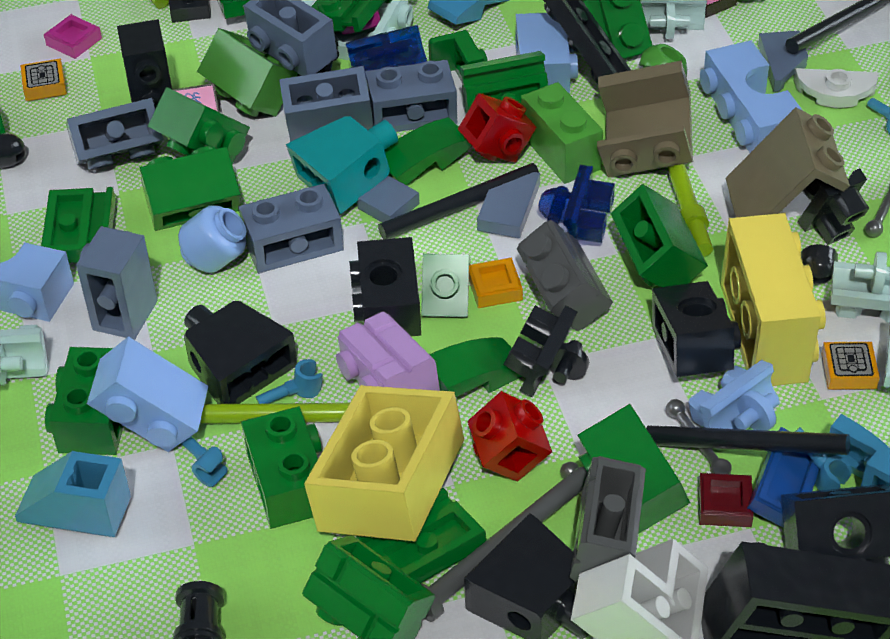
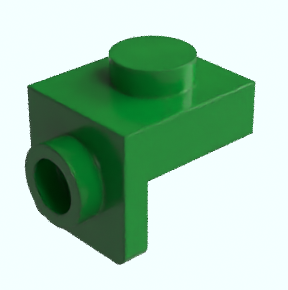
(457, 49)

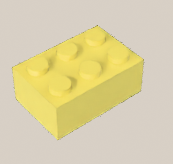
(771, 296)
(385, 463)

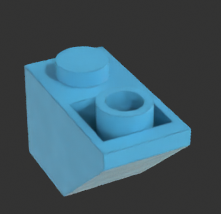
(78, 495)

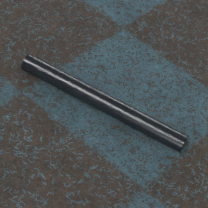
(832, 24)
(448, 204)
(751, 439)

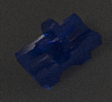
(387, 49)
(573, 207)

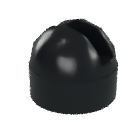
(11, 150)
(820, 260)

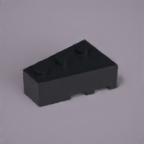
(797, 596)

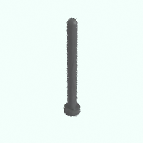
(541, 509)

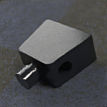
(237, 350)
(525, 583)

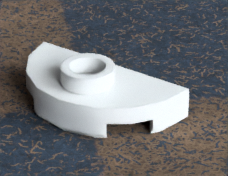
(836, 87)

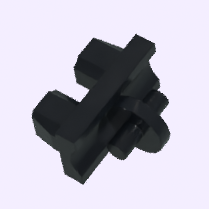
(833, 209)
(532, 362)

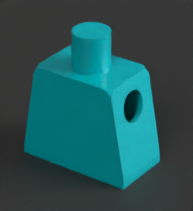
(343, 158)

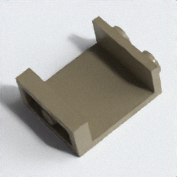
(646, 119)
(785, 165)

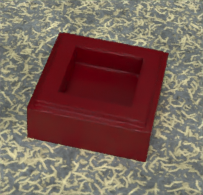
(725, 500)

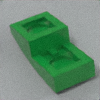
(429, 144)
(474, 364)

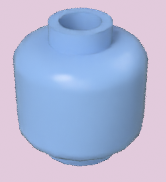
(212, 238)

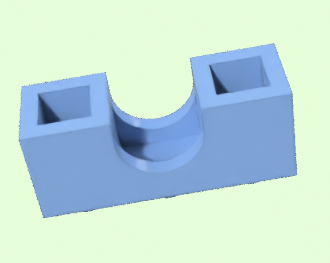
(738, 84)
(35, 282)

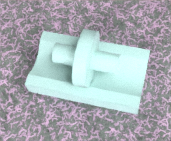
(674, 15)
(861, 287)
(22, 353)

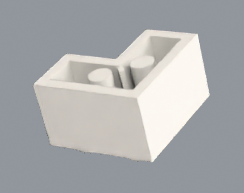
(643, 596)

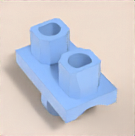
(743, 401)

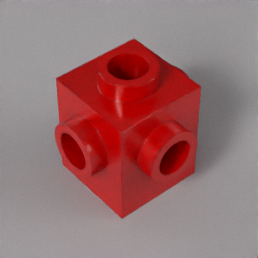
(497, 127)
(509, 436)

